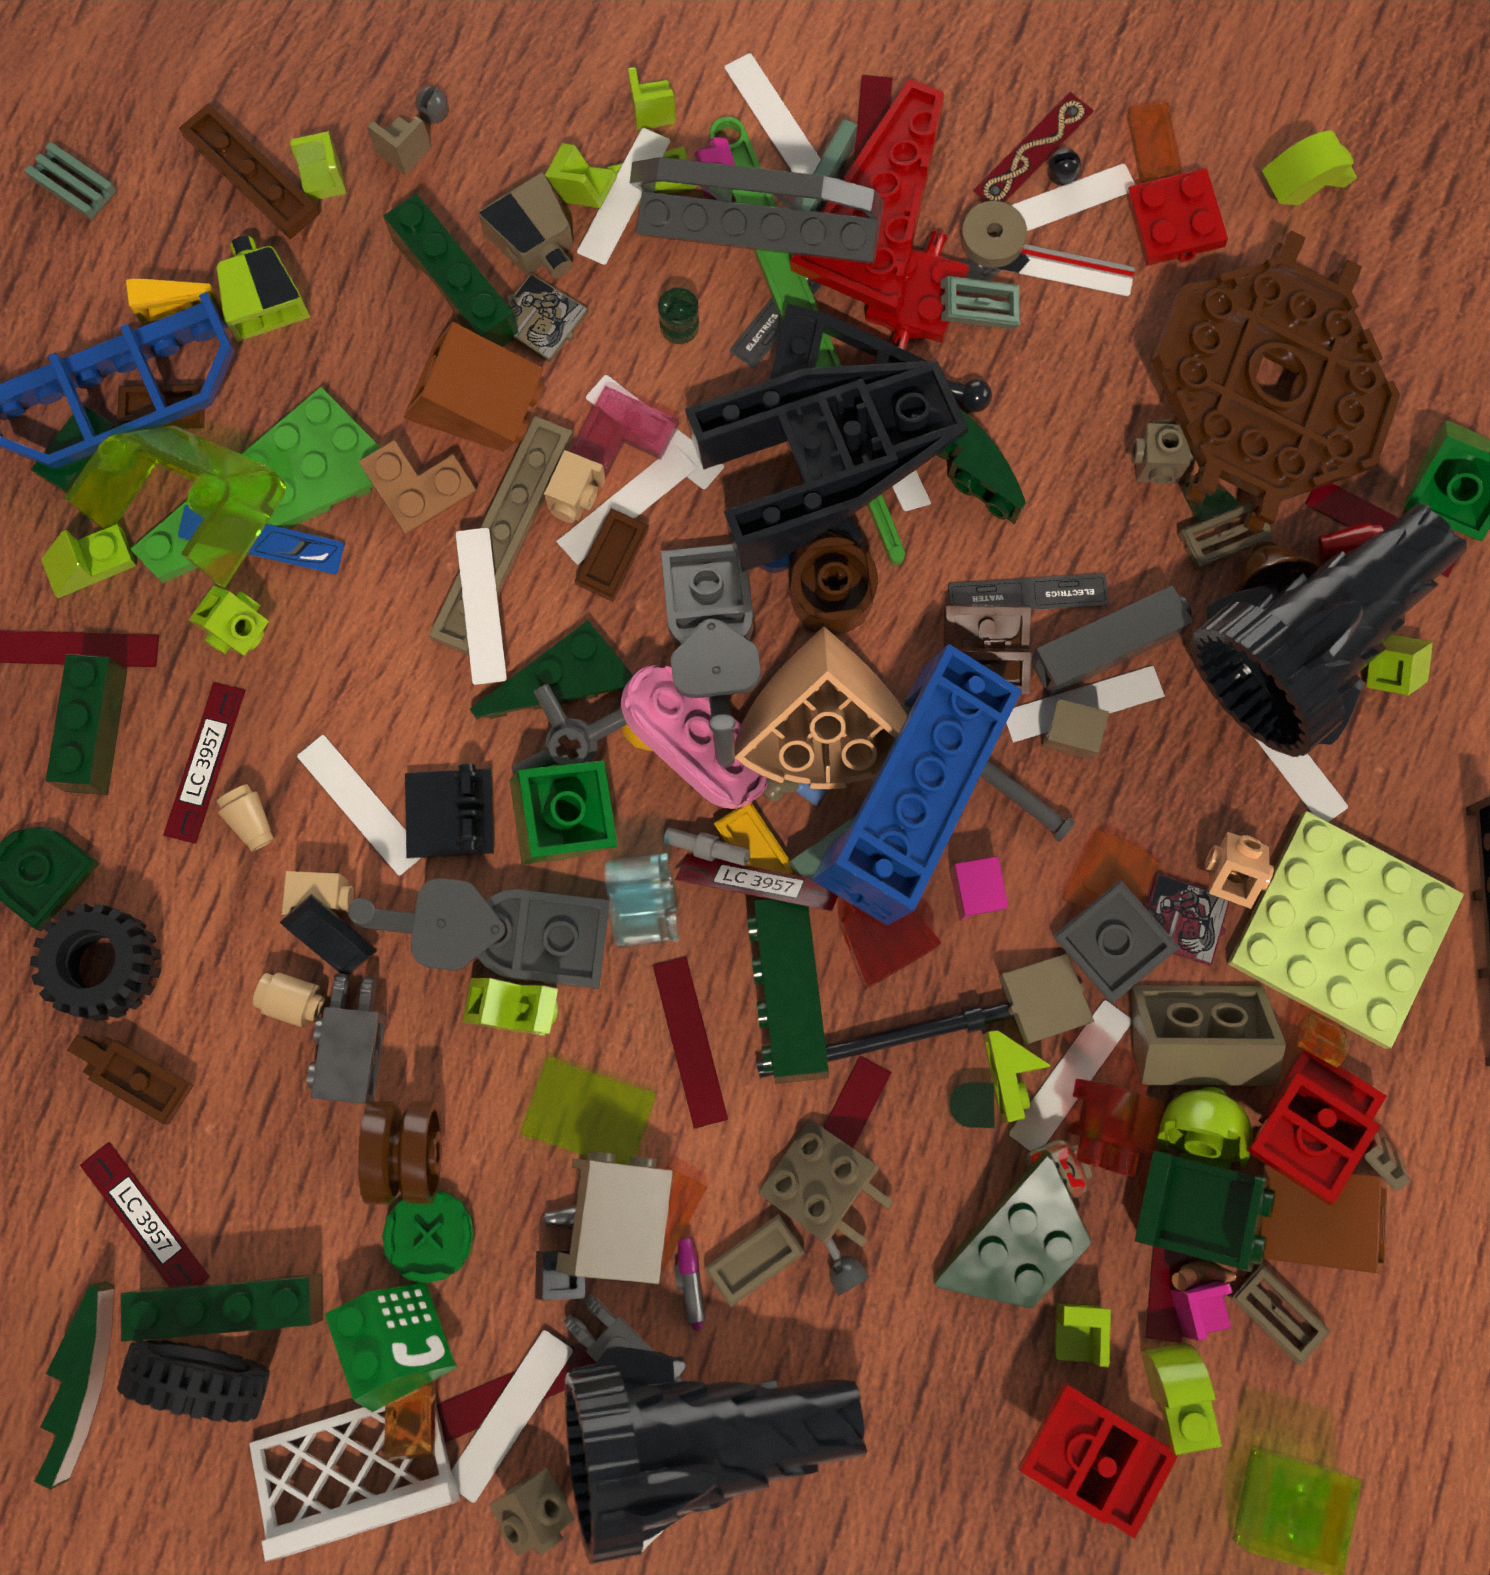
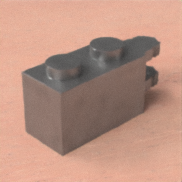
(348, 1046)

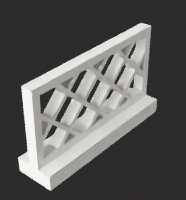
(349, 1517)

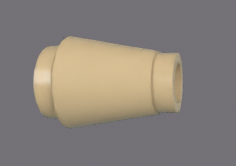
(246, 817)

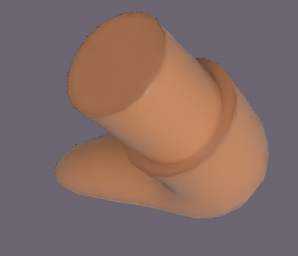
(1201, 1271)

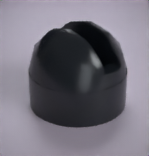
(1066, 170)

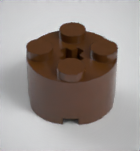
(854, 575)

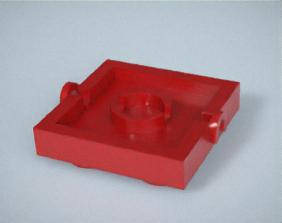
(1177, 217)

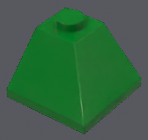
(1456, 480)

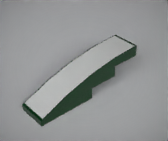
(81, 1369)

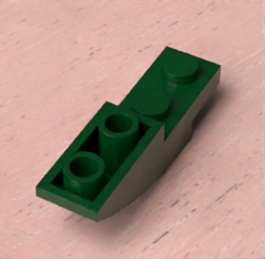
(984, 472)

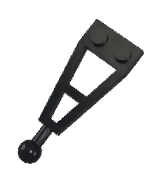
(801, 342)

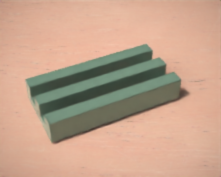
(47, 163)
(956, 315)

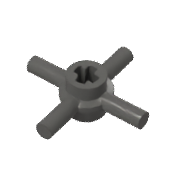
(568, 728)

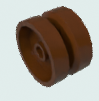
(400, 1153)

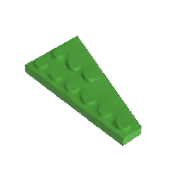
(315, 455)

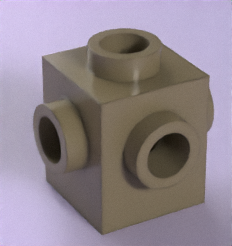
(1161, 453)
(533, 1513)

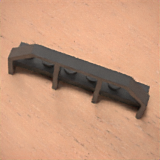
(752, 225)

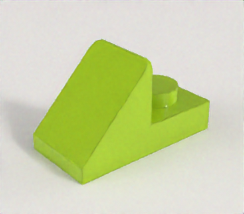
(83, 562)
(1005, 1061)

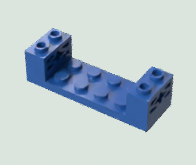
(920, 787)

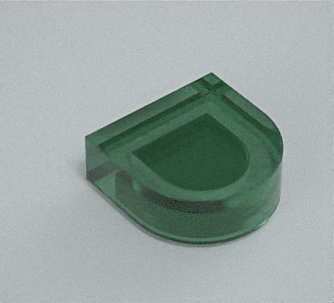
(973, 1105)

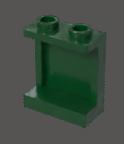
(1205, 1211)

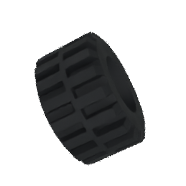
(61, 956)

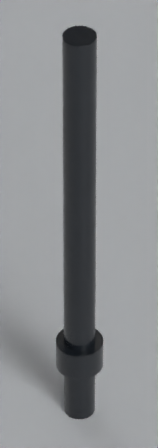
(971, 1018)

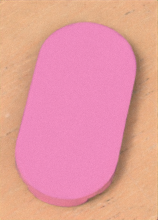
(682, 738)

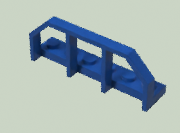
(122, 356)

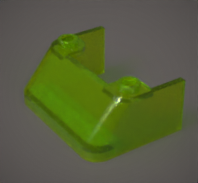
(228, 491)

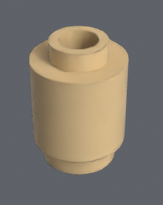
(288, 999)

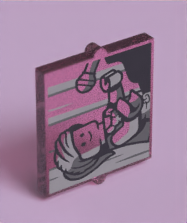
(1189, 917)

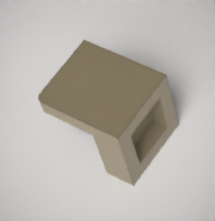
(401, 142)
(1076, 729)

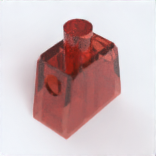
(885, 949)

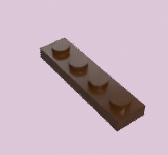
(249, 171)

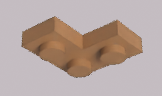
(415, 497)

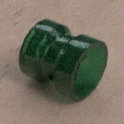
(681, 306)

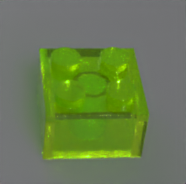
(1297, 1511)

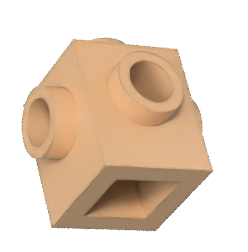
(1239, 869)

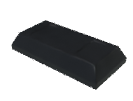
(328, 935)

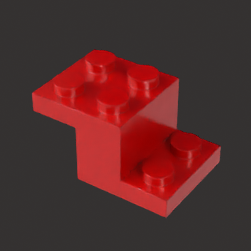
(1318, 1126)
(1098, 1461)

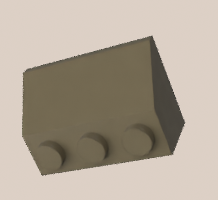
(1205, 1035)

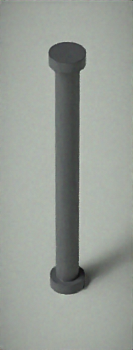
(1022, 797)

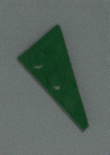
(573, 668)

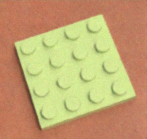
(1346, 930)

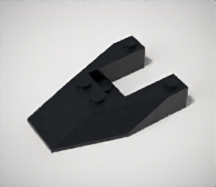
(849, 437)

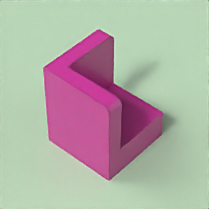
(978, 887)
(1202, 1309)

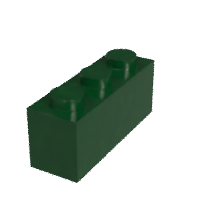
(86, 725)

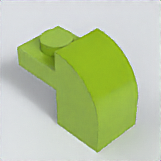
(1309, 167)
(511, 1006)
(1185, 1393)

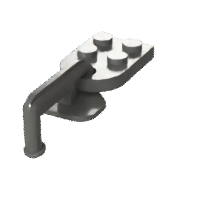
(712, 629)
(547, 937)

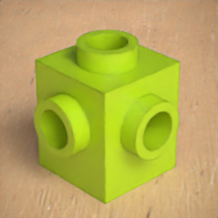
(229, 621)

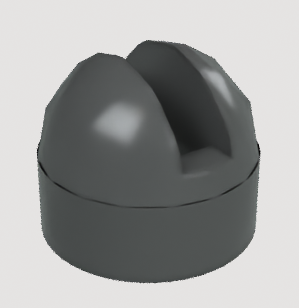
(437, 107)

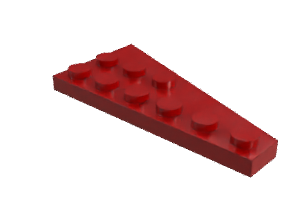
(897, 167)

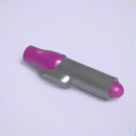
(688, 1280)

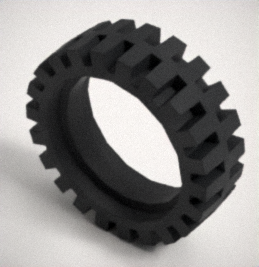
(193, 1381)

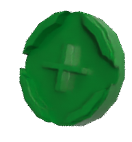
(429, 1239)

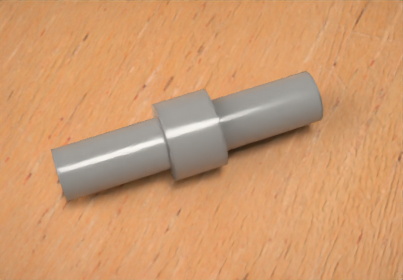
(707, 846)

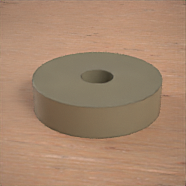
(995, 217)

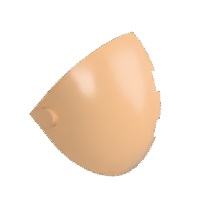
(821, 719)

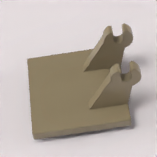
(820, 1182)

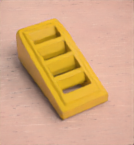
(161, 298)

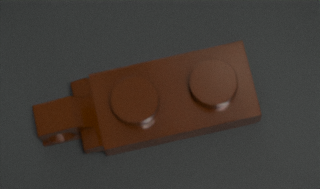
(132, 1077)

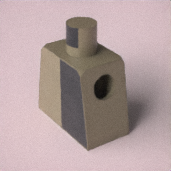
(530, 228)

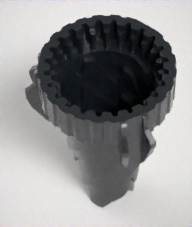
(1294, 656)
(668, 1448)

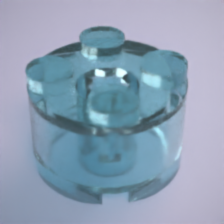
(641, 900)

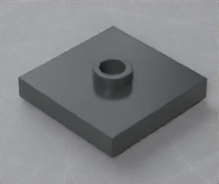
(1116, 941)

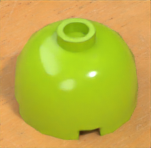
(1207, 1128)

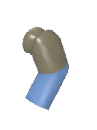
(776, 790)

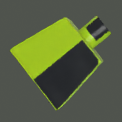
(257, 291)

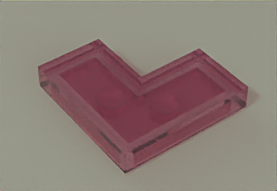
(623, 420)

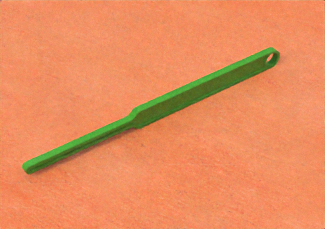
(794, 289)

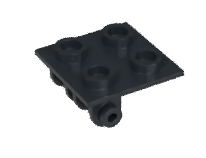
(449, 812)

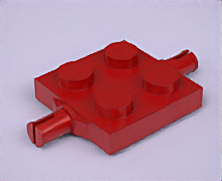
(921, 297)

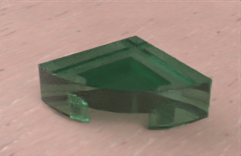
(1212, 504)

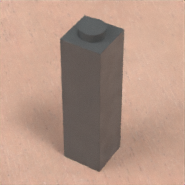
(1111, 640)

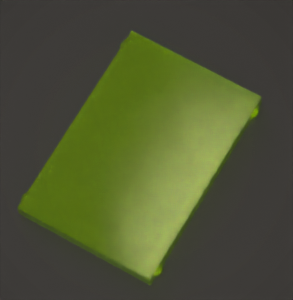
(587, 1112)

